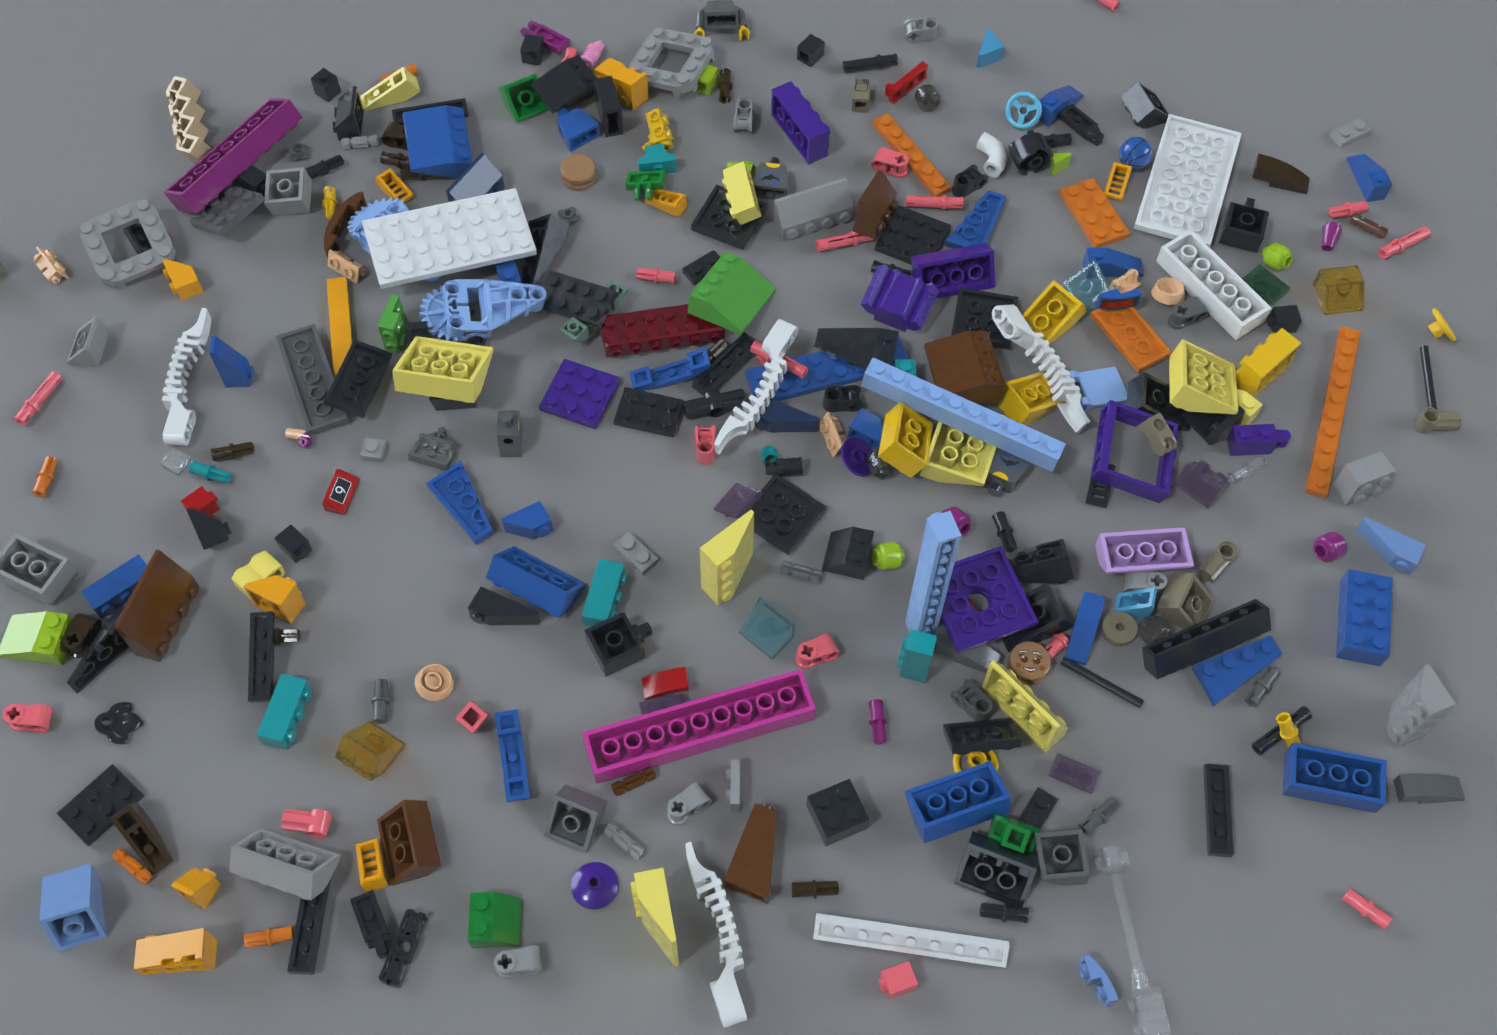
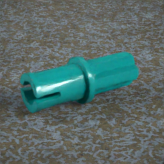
(209, 472)

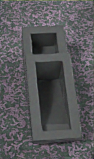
(975, 658)
(1428, 788)

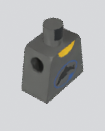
(771, 180)
(509, 426)
(1005, 472)

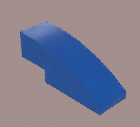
(1084, 627)

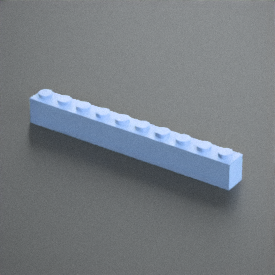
(963, 414)
(933, 572)

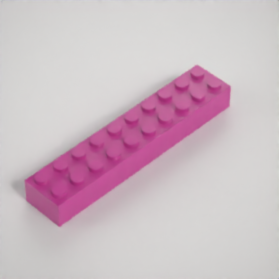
(698, 726)

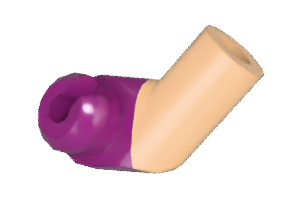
(302, 436)

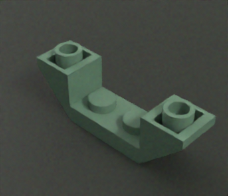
(583, 332)

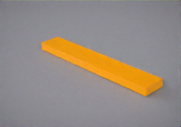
(339, 320)

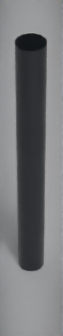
(1428, 378)
(1102, 682)

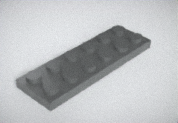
(310, 378)

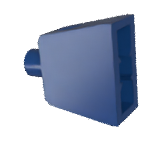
(577, 128)

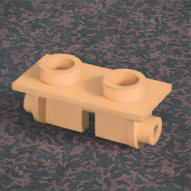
(345, 266)
(55, 270)
(1127, 282)
(830, 429)

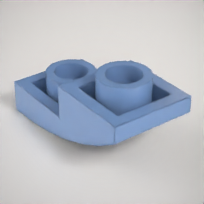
(1093, 973)

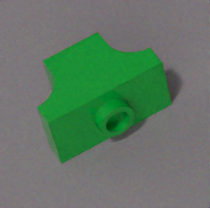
(1013, 833)

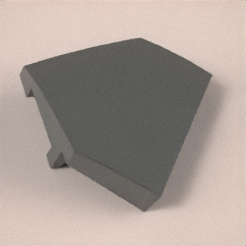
(433, 450)

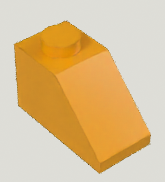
(197, 886)

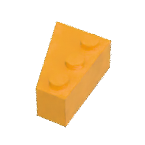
(629, 84)

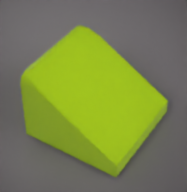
(1059, 162)

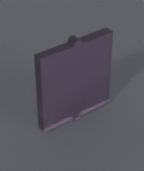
(738, 501)

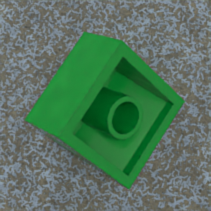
(521, 98)
(494, 920)

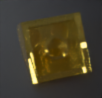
(1340, 289)
(369, 750)

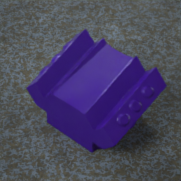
(899, 299)

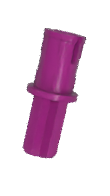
(877, 721)

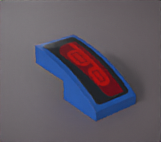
(1115, 301)

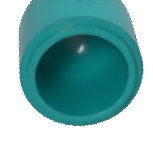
(768, 450)

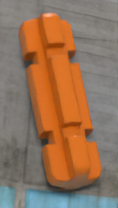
(132, 866)

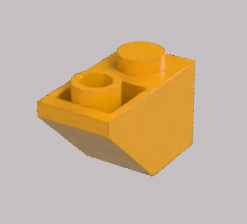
(183, 279)

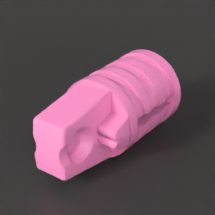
(592, 53)

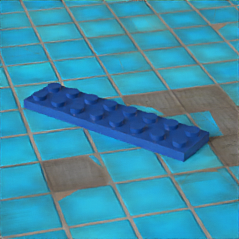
(822, 373)

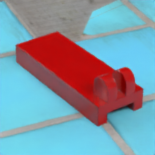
(906, 83)

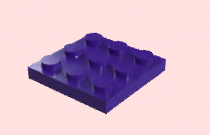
(579, 393)

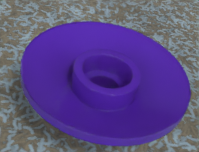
(855, 454)
(597, 896)

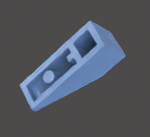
(1391, 545)

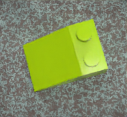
(36, 637)

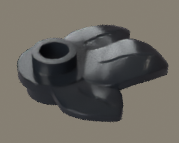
(121, 722)

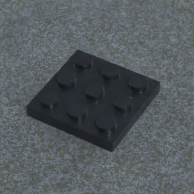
(716, 221)
(911, 235)
(975, 314)
(785, 514)

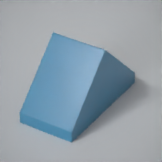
(990, 50)
(1137, 602)

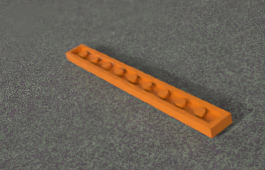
(1332, 412)

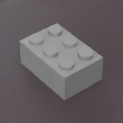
(35, 569)

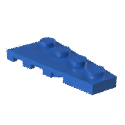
(979, 223)
(460, 500)
(1231, 669)

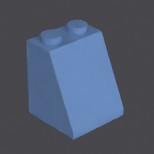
(72, 907)

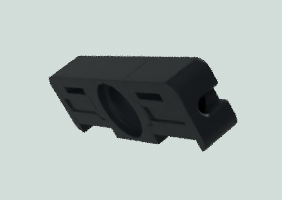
(396, 963)

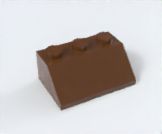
(875, 206)
(408, 841)

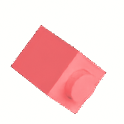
(472, 716)
(897, 980)

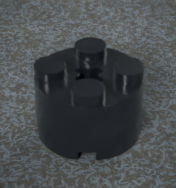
(1030, 152)

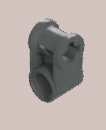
(1187, 313)
(971, 697)

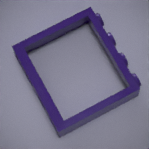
(1100, 472)

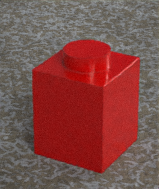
(201, 500)

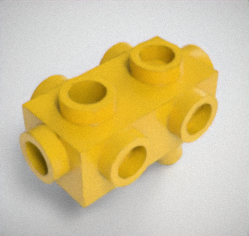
(659, 129)

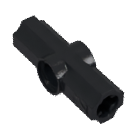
(713, 403)

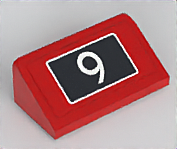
(340, 492)

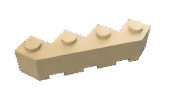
(186, 119)

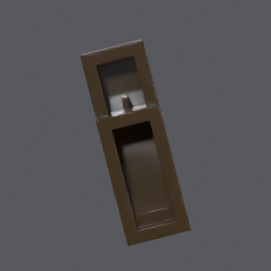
(1280, 174)

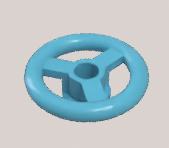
(1030, 109)

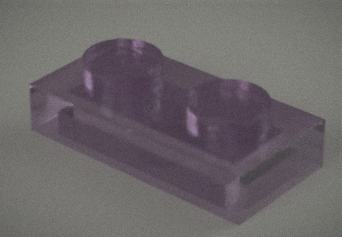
(661, 702)
(1074, 773)

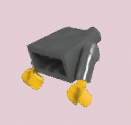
(721, 15)

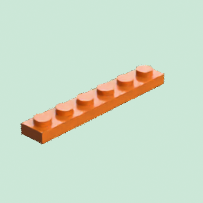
(917, 163)

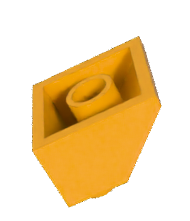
(276, 595)

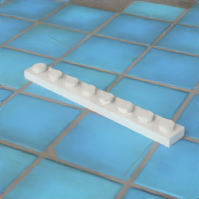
(911, 940)

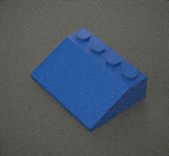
(437, 141)

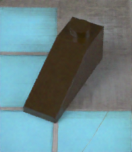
(142, 837)

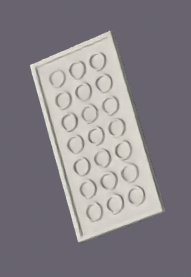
(1188, 179)
(448, 238)

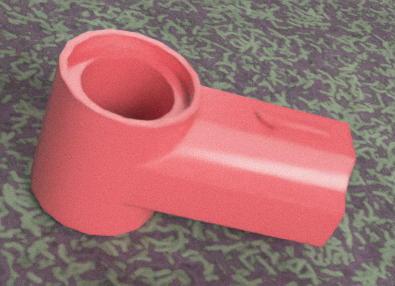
(312, 823)

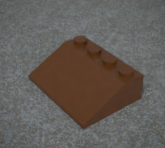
(966, 366)
(156, 607)

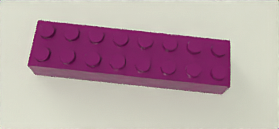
(233, 155)

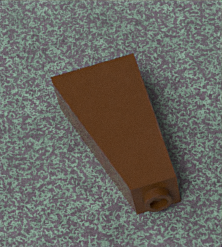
(753, 859)

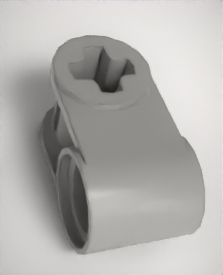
(923, 30)
(743, 114)
(1145, 580)
(690, 801)
(521, 961)

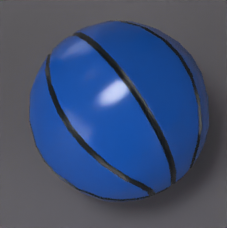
(1136, 153)

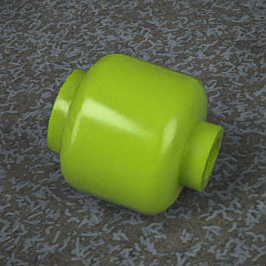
(1277, 256)
(887, 556)

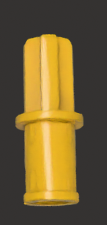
(329, 202)
(1287, 729)

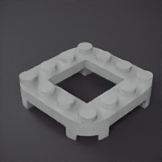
(662, 39)
(118, 274)

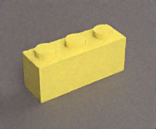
(741, 193)

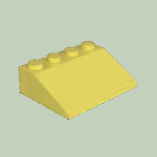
(442, 369)
(1202, 381)
(957, 457)
(726, 558)
(1023, 706)
(654, 908)

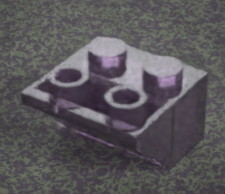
(1202, 483)

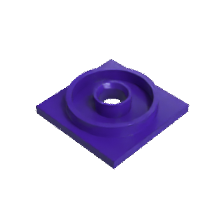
(1007, 609)

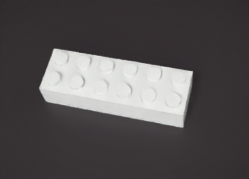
(1214, 283)

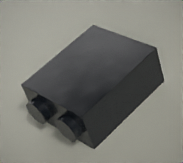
(608, 106)

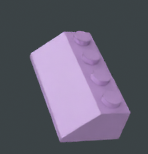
(1144, 550)

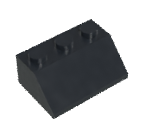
(996, 870)

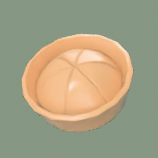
(1168, 291)
(434, 682)

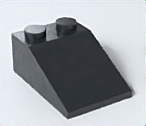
(565, 84)
(1153, 397)
(1049, 613)

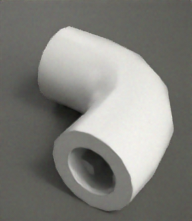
(996, 152)

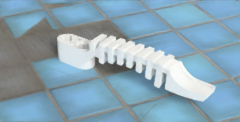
(1016, 329)
(776, 346)
(180, 420)
(725, 989)

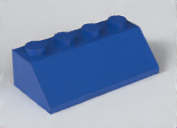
(535, 581)
(957, 801)

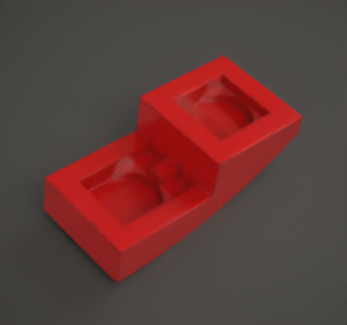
(665, 682)

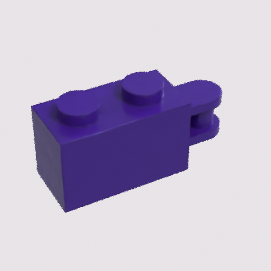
(1256, 439)

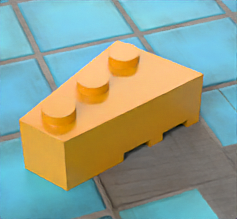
(176, 952)

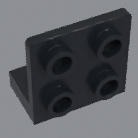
(1211, 425)

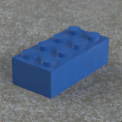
(1364, 617)
(1334, 777)

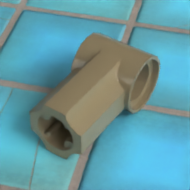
(1432, 419)
(1217, 562)

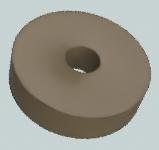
(1122, 620)

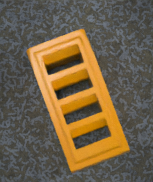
(1120, 169)
(387, 175)
(678, 200)
(374, 879)

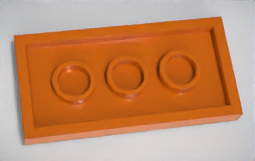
(1094, 213)
(1132, 337)

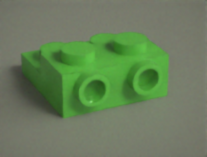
(393, 325)

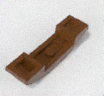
(340, 219)

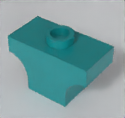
(657, 159)

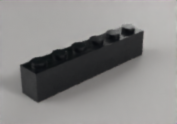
(1206, 638)

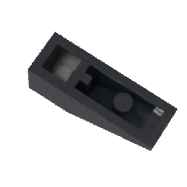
(498, 610)

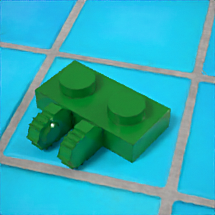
(645, 180)

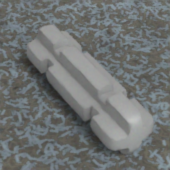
(360, 142)
(624, 841)

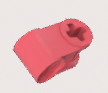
(890, 161)
(704, 441)
(819, 649)
(28, 717)

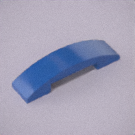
(672, 373)
(512, 755)

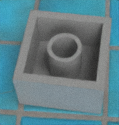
(288, 191)
(1364, 478)

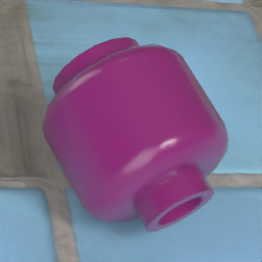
(961, 518)
(1329, 546)

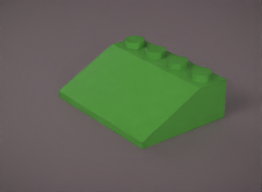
(730, 294)

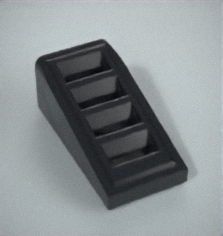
(1100, 502)

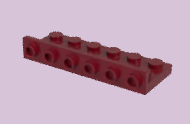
(656, 331)

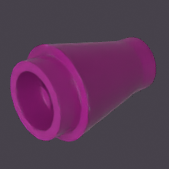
(1330, 235)

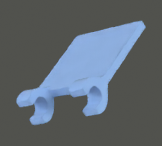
(1100, 387)

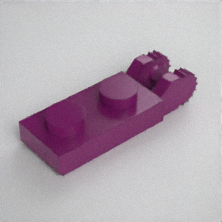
(552, 39)

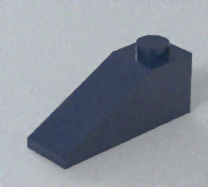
(784, 418)

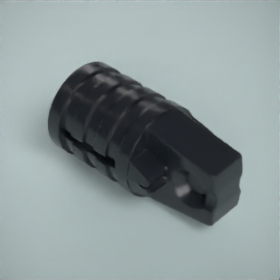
(785, 467)

